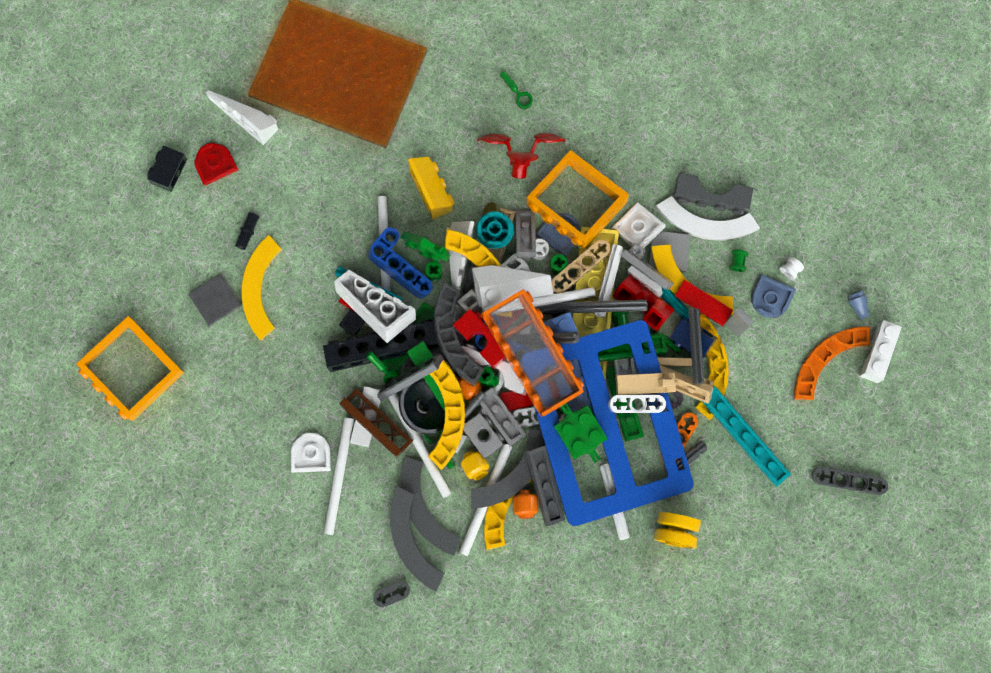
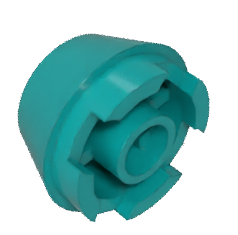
(494, 230)

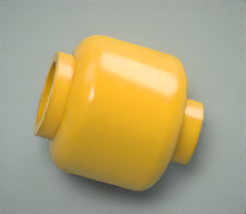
(474, 465)

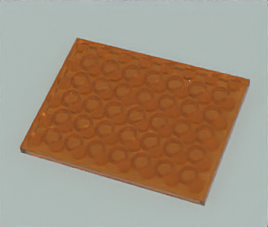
(338, 72)

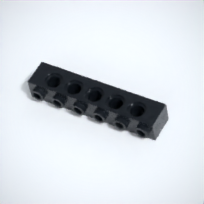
(392, 350)

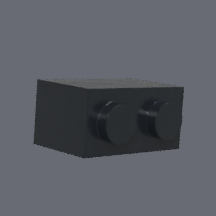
(166, 168)

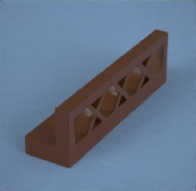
(371, 428)

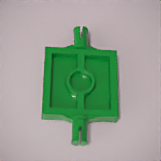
(426, 248)
(580, 432)

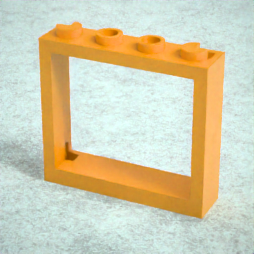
(594, 177)
(153, 394)

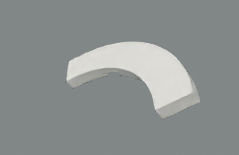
(706, 228)

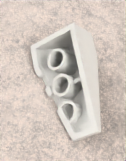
(252, 120)
(458, 261)
(498, 283)

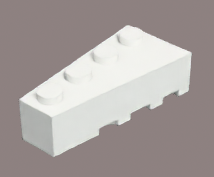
(379, 310)

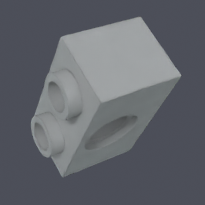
(479, 424)

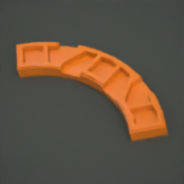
(822, 354)

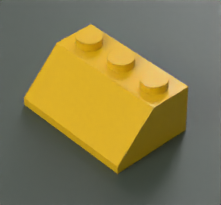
(430, 186)

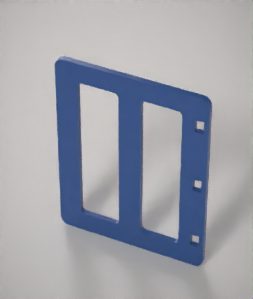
(627, 493)

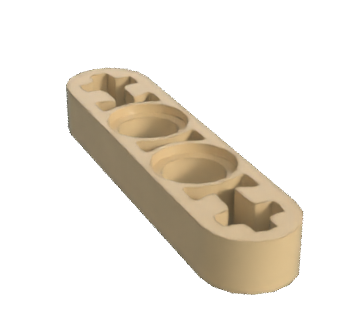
(580, 267)

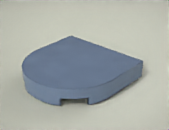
(558, 242)
(771, 297)

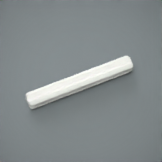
(609, 276)
(619, 518)

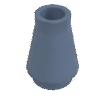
(859, 303)

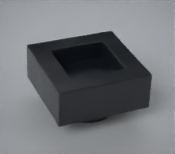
(352, 323)

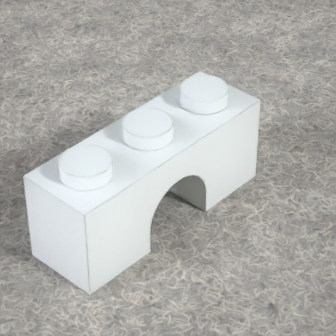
(884, 341)

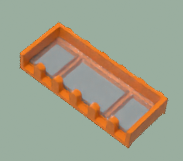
(533, 352)

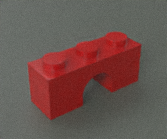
(657, 309)
(471, 325)

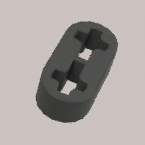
(394, 598)

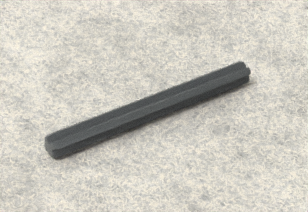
(594, 306)

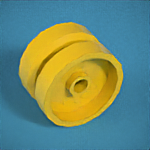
(677, 530)

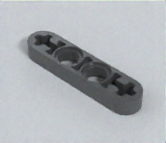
(849, 481)

